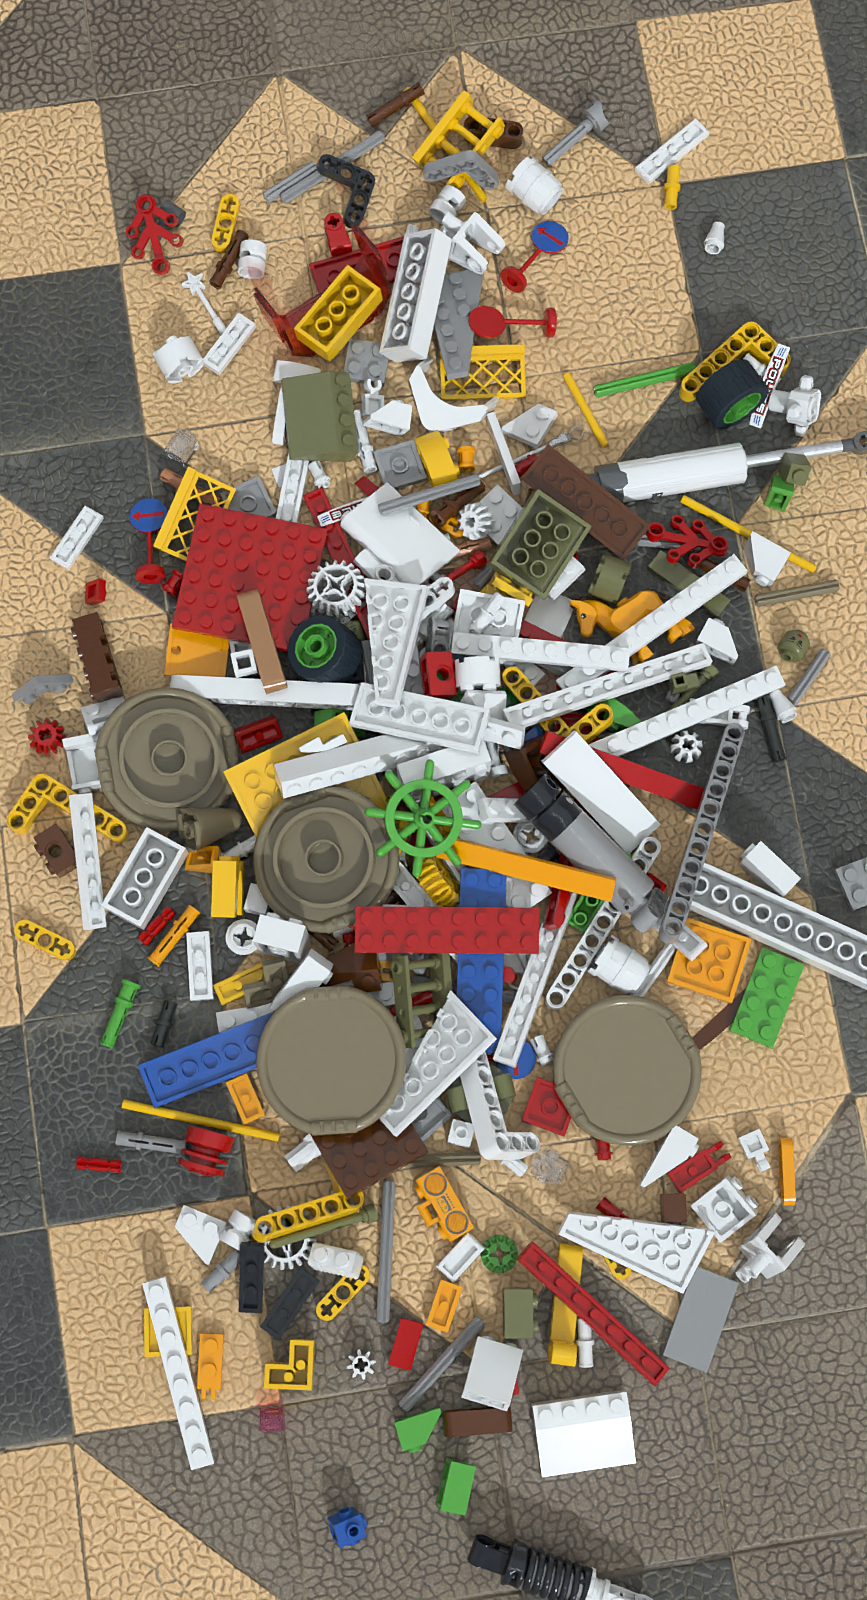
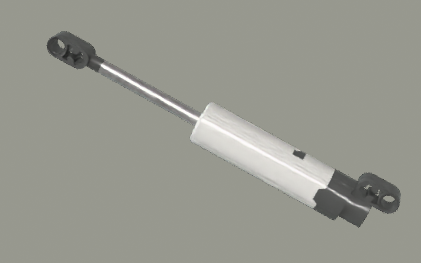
(701, 468)

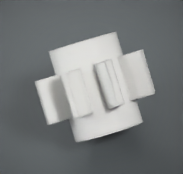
(365, 1358)

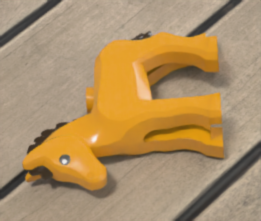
(629, 612)

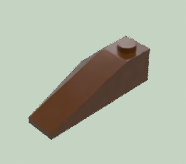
(527, 763)
(359, 967)

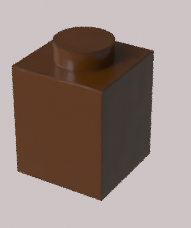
(673, 1208)

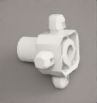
(800, 404)

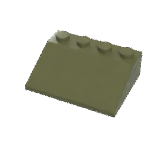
(320, 417)
(539, 544)

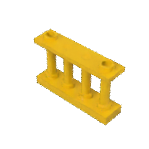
(451, 122)

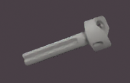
(593, 120)

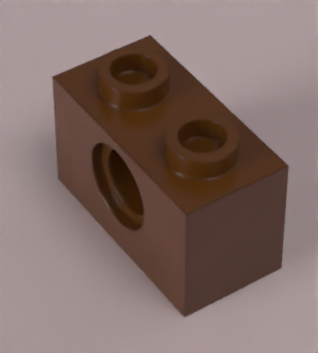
(53, 838)

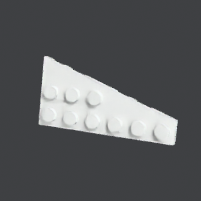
(393, 625)
(441, 1058)
(651, 1248)

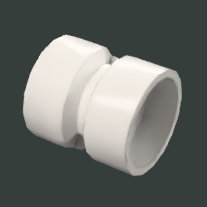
(448, 200)
(252, 259)
(238, 1230)

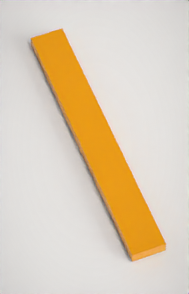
(534, 869)

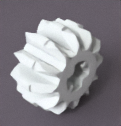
(475, 521)

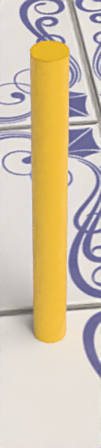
(585, 410)

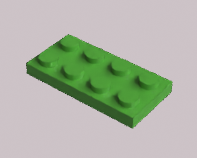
(766, 997)

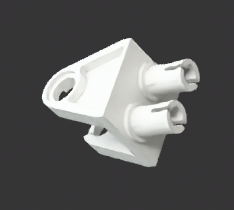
(475, 231)
(761, 1258)

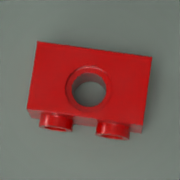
(438, 663)

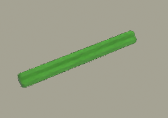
(643, 379)

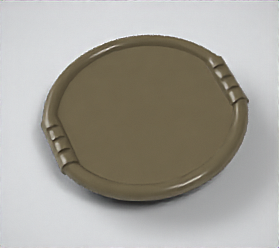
(165, 755)
(321, 858)
(331, 1060)
(627, 1070)

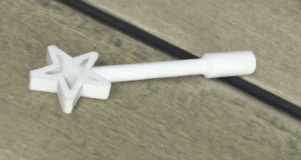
(196, 285)

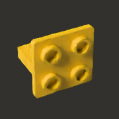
(508, 589)

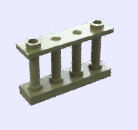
(440, 985)

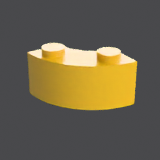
(436, 459)

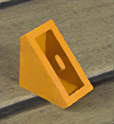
(203, 859)

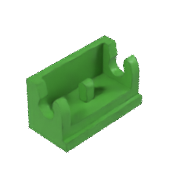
(455, 1486)

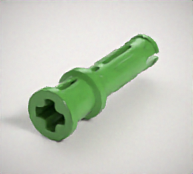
(123, 1003)

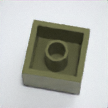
(518, 1313)

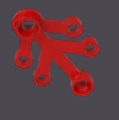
(152, 231)
(712, 544)

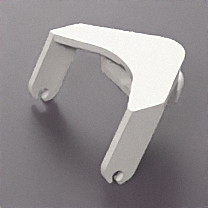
(436, 413)

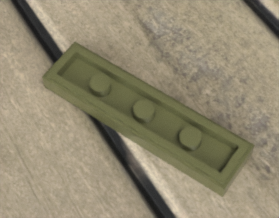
(681, 578)

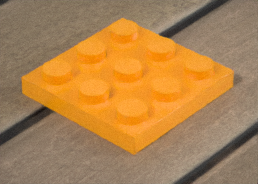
(716, 968)

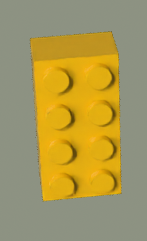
(338, 313)

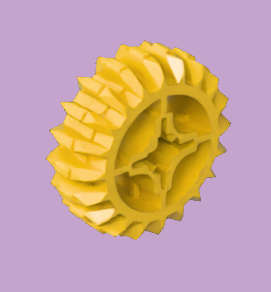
(439, 882)

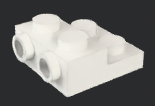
(725, 1207)

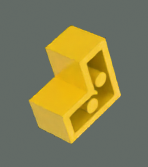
(295, 1374)

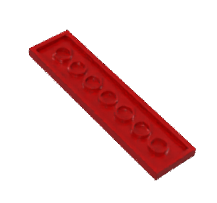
(446, 930)

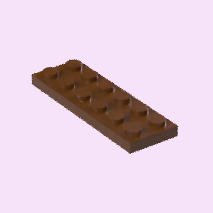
(568, 485)

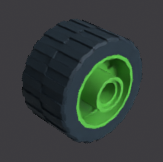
(732, 394)
(324, 650)

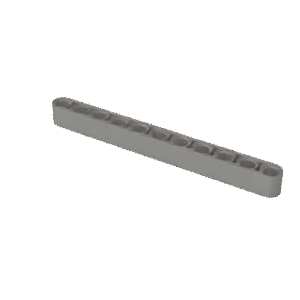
(696, 838)

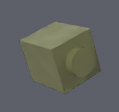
(795, 469)

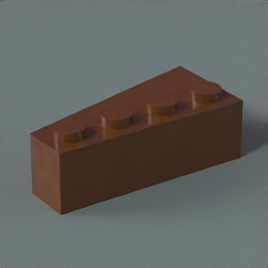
(97, 658)

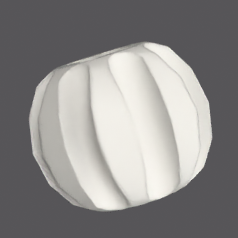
(686, 753)

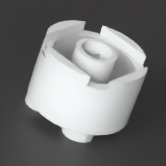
(178, 358)
(477, 673)

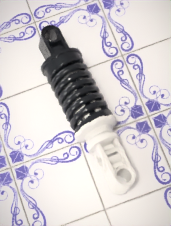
(543, 1572)

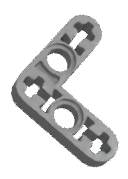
(461, 162)

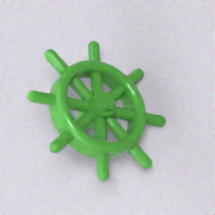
(423, 818)

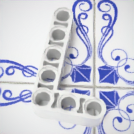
(487, 1117)

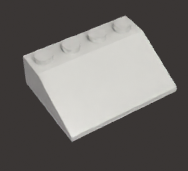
(583, 1433)

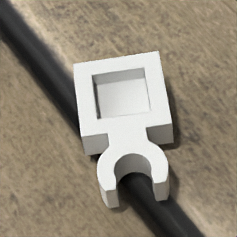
(372, 400)

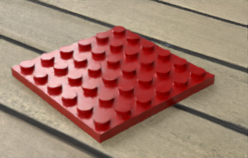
(243, 553)

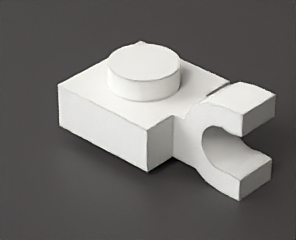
(754, 1146)

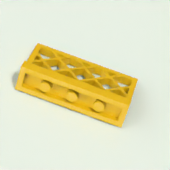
(489, 354)
(180, 504)

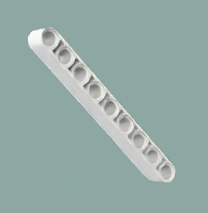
(251, 692)
(596, 932)

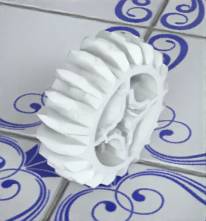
(347, 576)
(288, 1252)

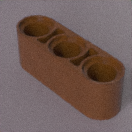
(505, 140)
(476, 1421)

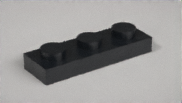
(251, 1277)
(289, 1303)

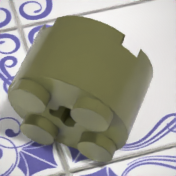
(609, 578)

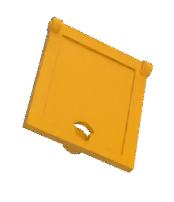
(198, 656)

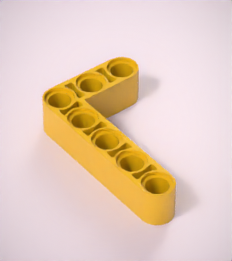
(726, 354)
(590, 719)
(50, 795)
(316, 1207)
(562, 1348)

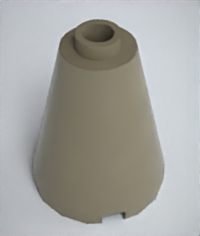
(206, 825)

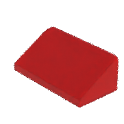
(258, 733)
(405, 1344)

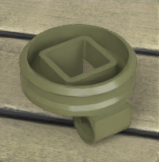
(504, 1089)

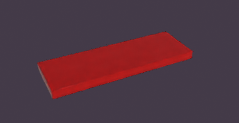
(328, 269)

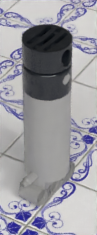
(592, 850)

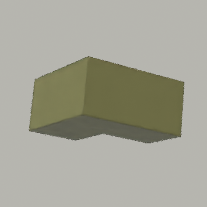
(683, 683)

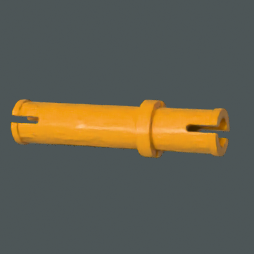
(176, 932)

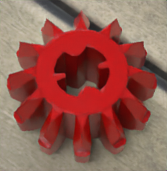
(47, 729)

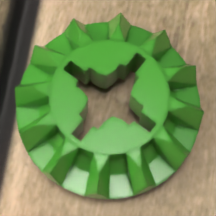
(507, 1261)

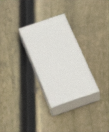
(460, 1257)

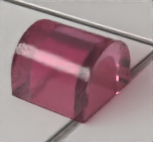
(272, 1419)

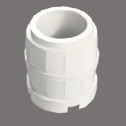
(535, 186)
(620, 966)

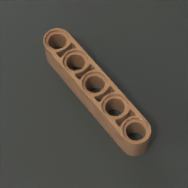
(262, 641)

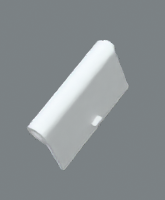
(399, 538)

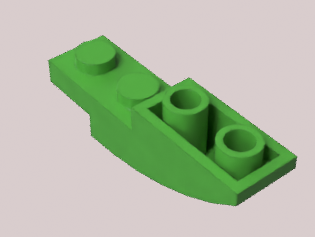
(622, 715)
(586, 910)

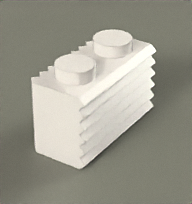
(335, 1260)

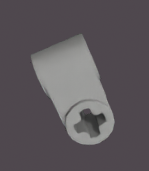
(439, 636)

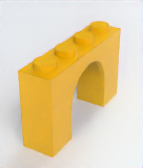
(228, 887)

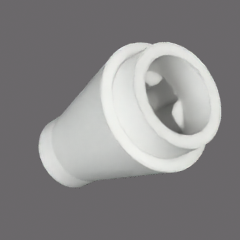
(715, 239)
(782, 706)

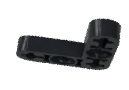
(354, 182)

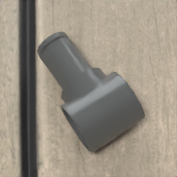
(170, 207)

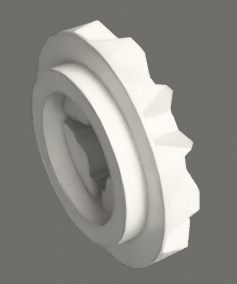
(532, 846)
(237, 928)

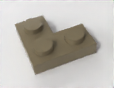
(264, 991)

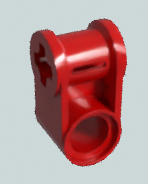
(337, 236)

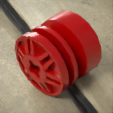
(205, 1151)

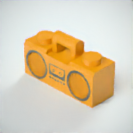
(450, 1212)

